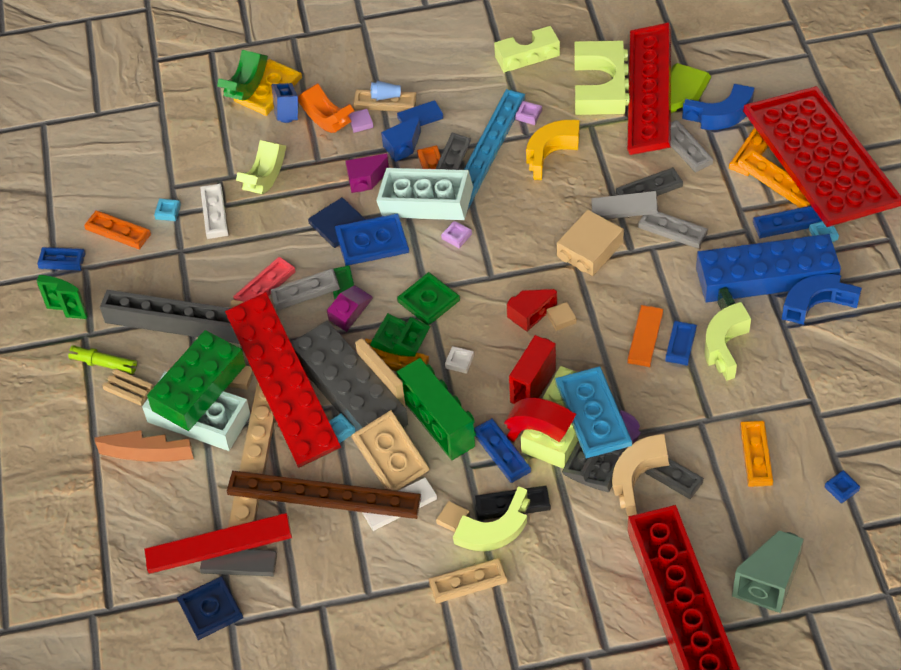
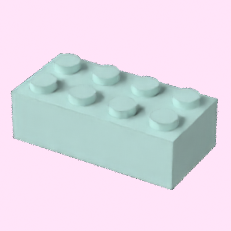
(425, 193)
(217, 426)

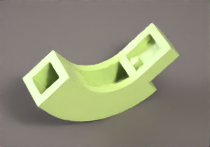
(265, 168)
(723, 327)
(496, 534)

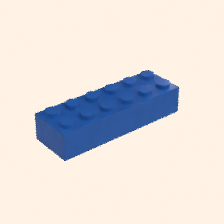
(765, 266)

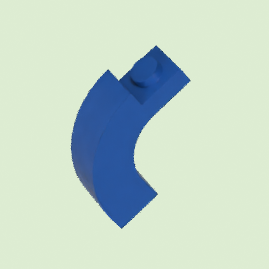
(721, 114)
(817, 290)

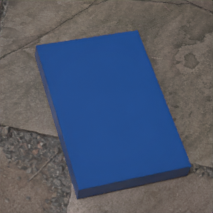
(371, 239)

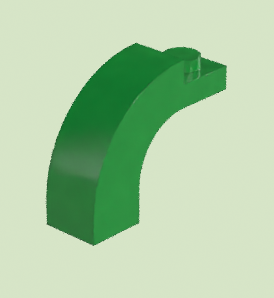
(247, 76)

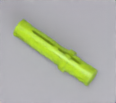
(93, 357)

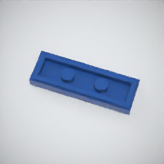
(785, 221)
(502, 450)

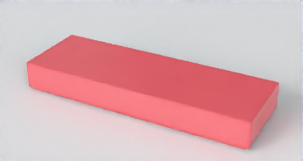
(268, 279)

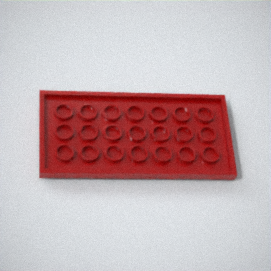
(822, 156)

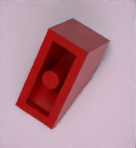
(530, 306)

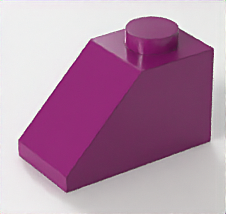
(366, 172)
(348, 307)

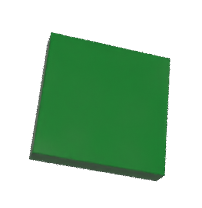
(428, 299)

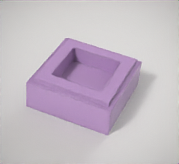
(528, 112)
(360, 120)
(456, 234)

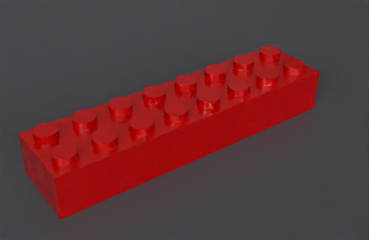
(680, 591)

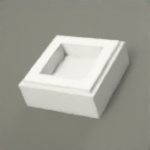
(459, 359)

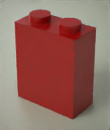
(533, 370)

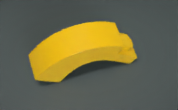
(550, 138)

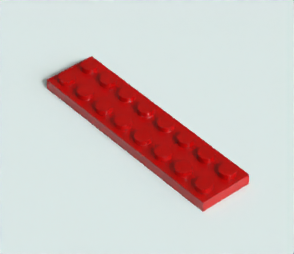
(649, 89)
(282, 380)

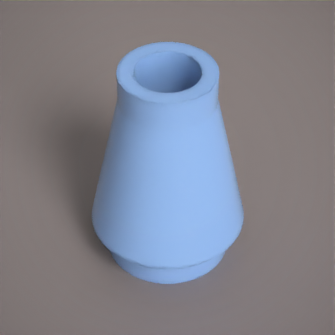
(383, 90)

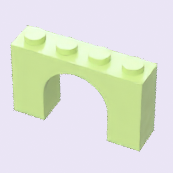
(607, 97)

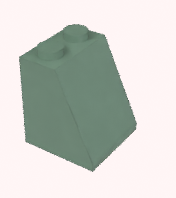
(769, 572)

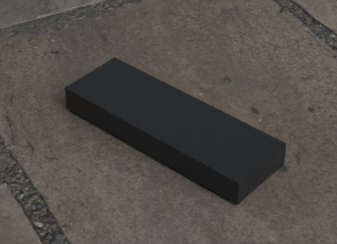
(496, 504)

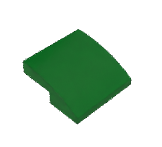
(62, 296)
(400, 336)

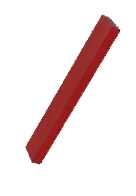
(218, 543)

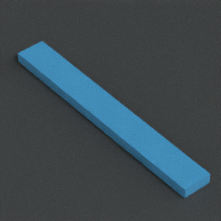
(493, 138)

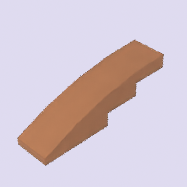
(139, 448)

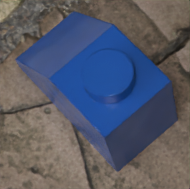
(285, 102)
(402, 138)

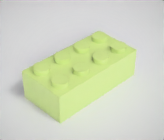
(541, 445)

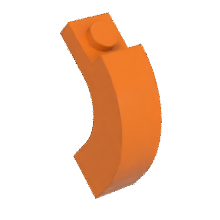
(323, 111)

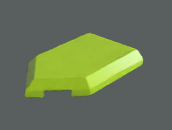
(687, 84)

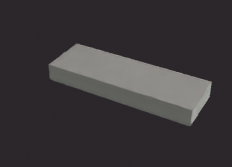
(689, 148)
(625, 205)
(674, 229)
(305, 289)

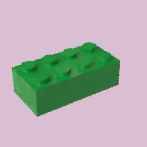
(196, 380)
(437, 409)

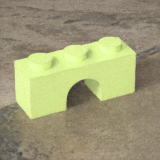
(513, 55)

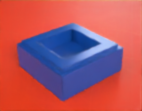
(842, 486)

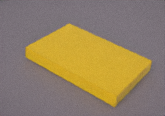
(274, 74)

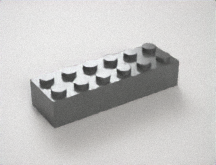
(345, 377)

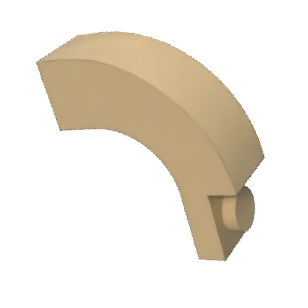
(635, 460)

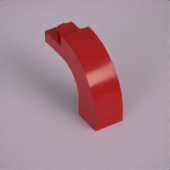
(540, 416)

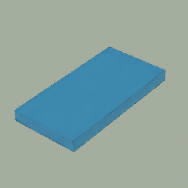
(597, 415)

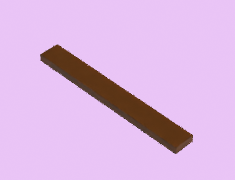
(324, 494)

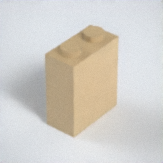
(590, 242)

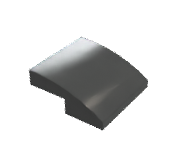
(593, 471)

